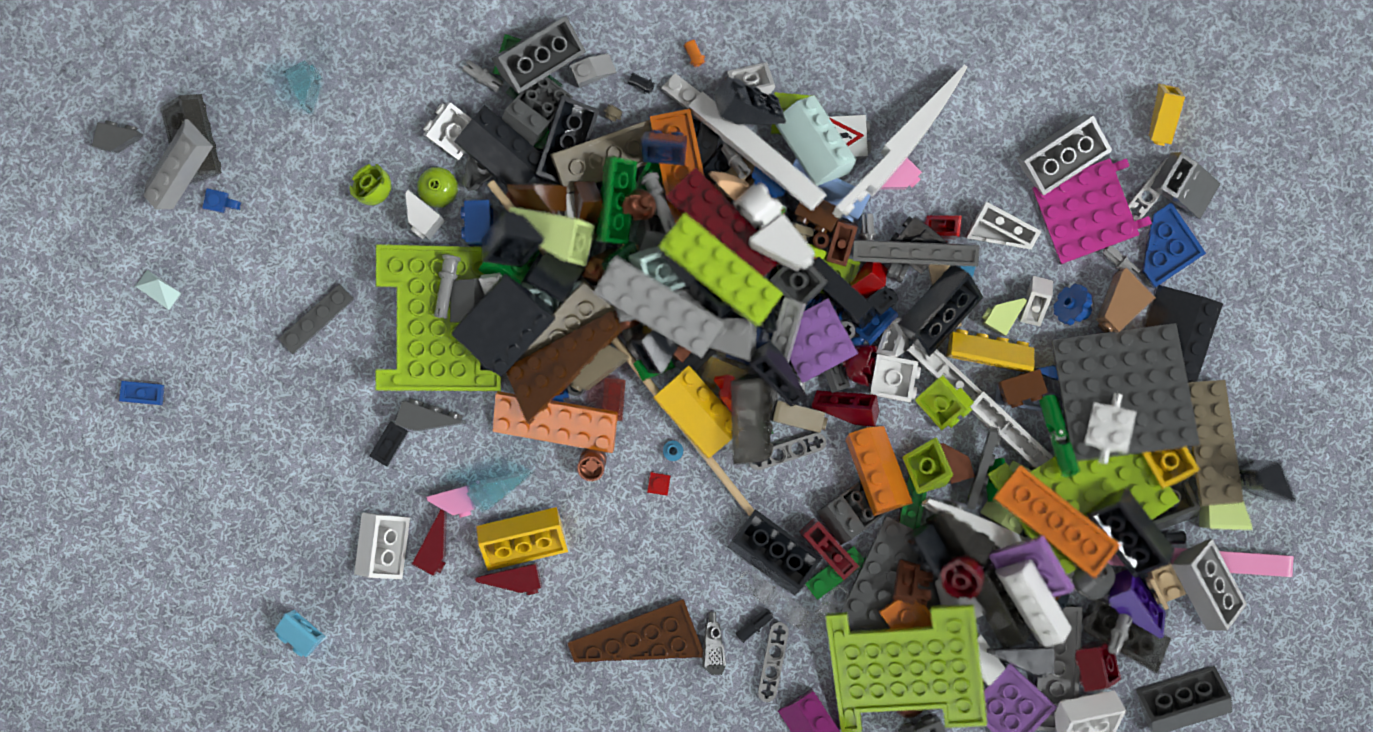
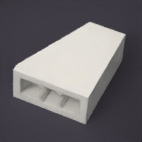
(783, 244)

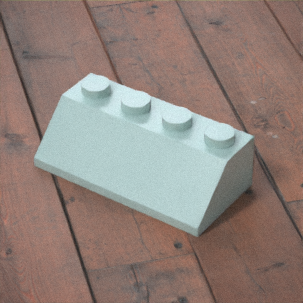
(816, 141)

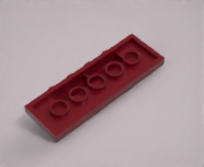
(716, 215)

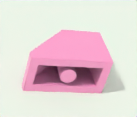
(904, 176)
(454, 501)

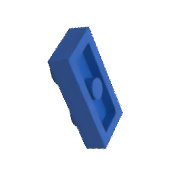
(141, 393)

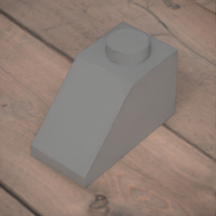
(592, 69)

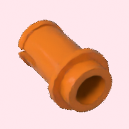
(694, 53)

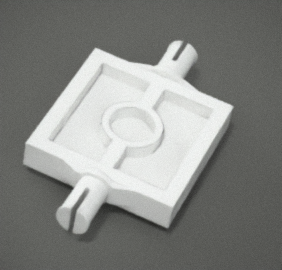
(1110, 428)

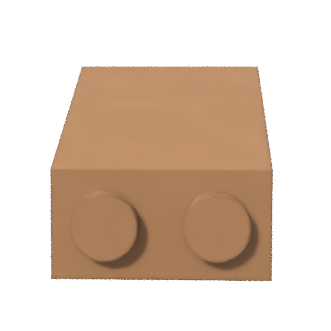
(1122, 302)

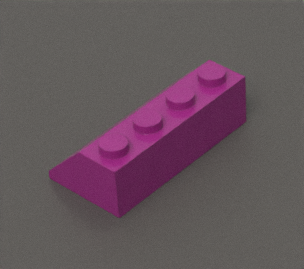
(807, 715)

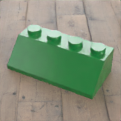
(617, 183)

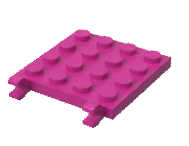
(1088, 212)

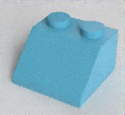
(299, 633)

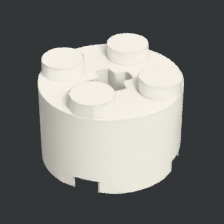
(758, 206)

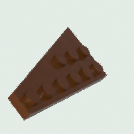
(554, 367)
(650, 636)

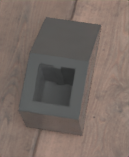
(114, 138)

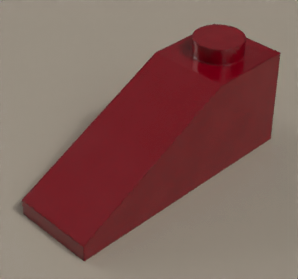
(850, 407)
(828, 548)
(433, 549)
(518, 579)

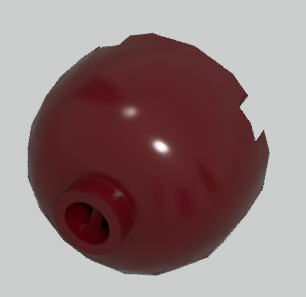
(861, 366)
(962, 578)

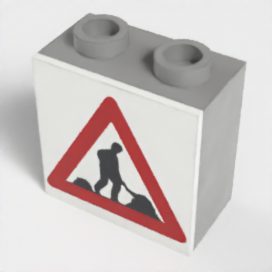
(854, 133)

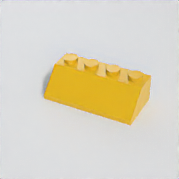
(991, 352)
(696, 411)
(1171, 465)
(521, 539)

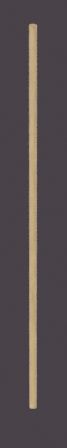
(649, 383)

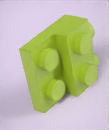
(944, 403)

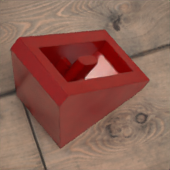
(945, 226)
(870, 279)

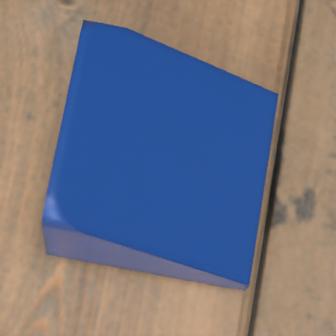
(1049, 372)

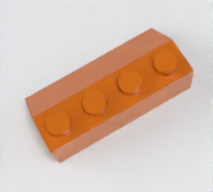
(878, 469)

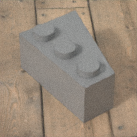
(736, 338)

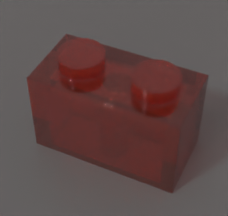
(614, 396)

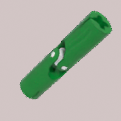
(1055, 423)

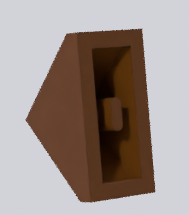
(587, 201)

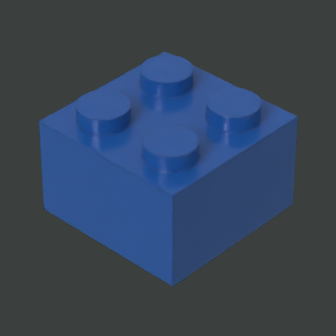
(478, 220)

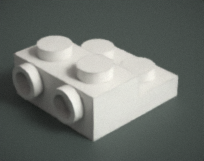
(447, 128)
(895, 378)

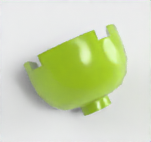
(371, 185)
(445, 191)

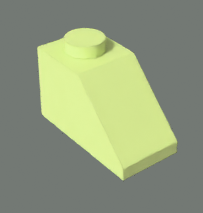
(1002, 316)

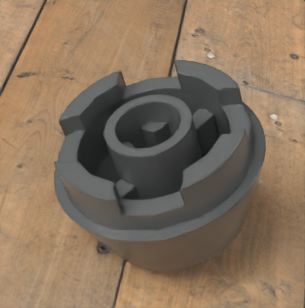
(1094, 587)

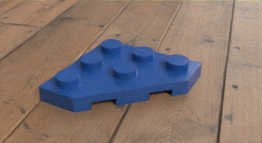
(1169, 246)

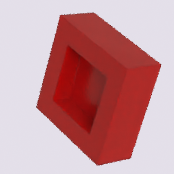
(658, 484)

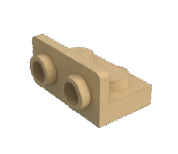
(1166, 585)

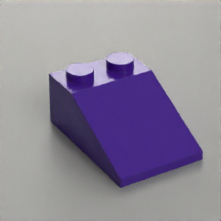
(1135, 599)

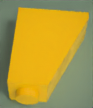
(1166, 114)

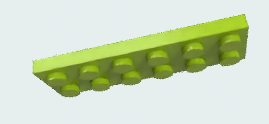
(720, 270)

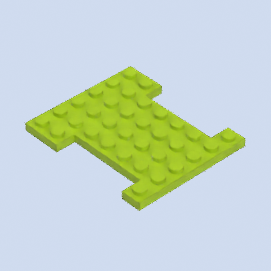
(425, 348)
(1093, 485)
(909, 668)

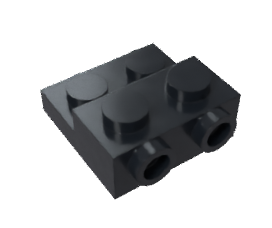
(918, 231)

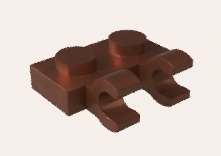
(907, 580)

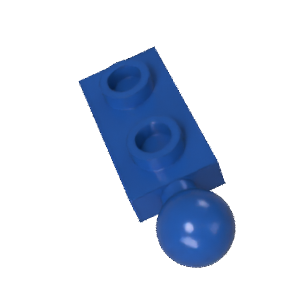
(874, 328)

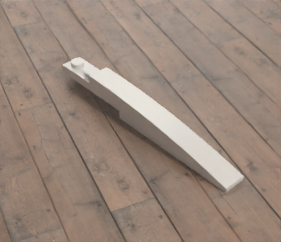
(745, 142)
(900, 146)
(985, 408)
(1000, 535)

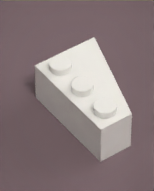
(1002, 228)

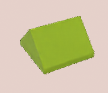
(928, 467)

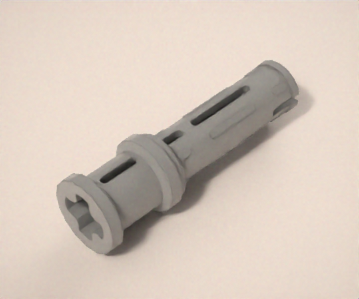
(653, 187)
(447, 277)

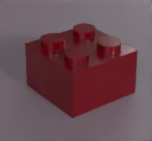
(1097, 666)

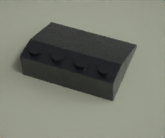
(1195, 322)
(504, 324)

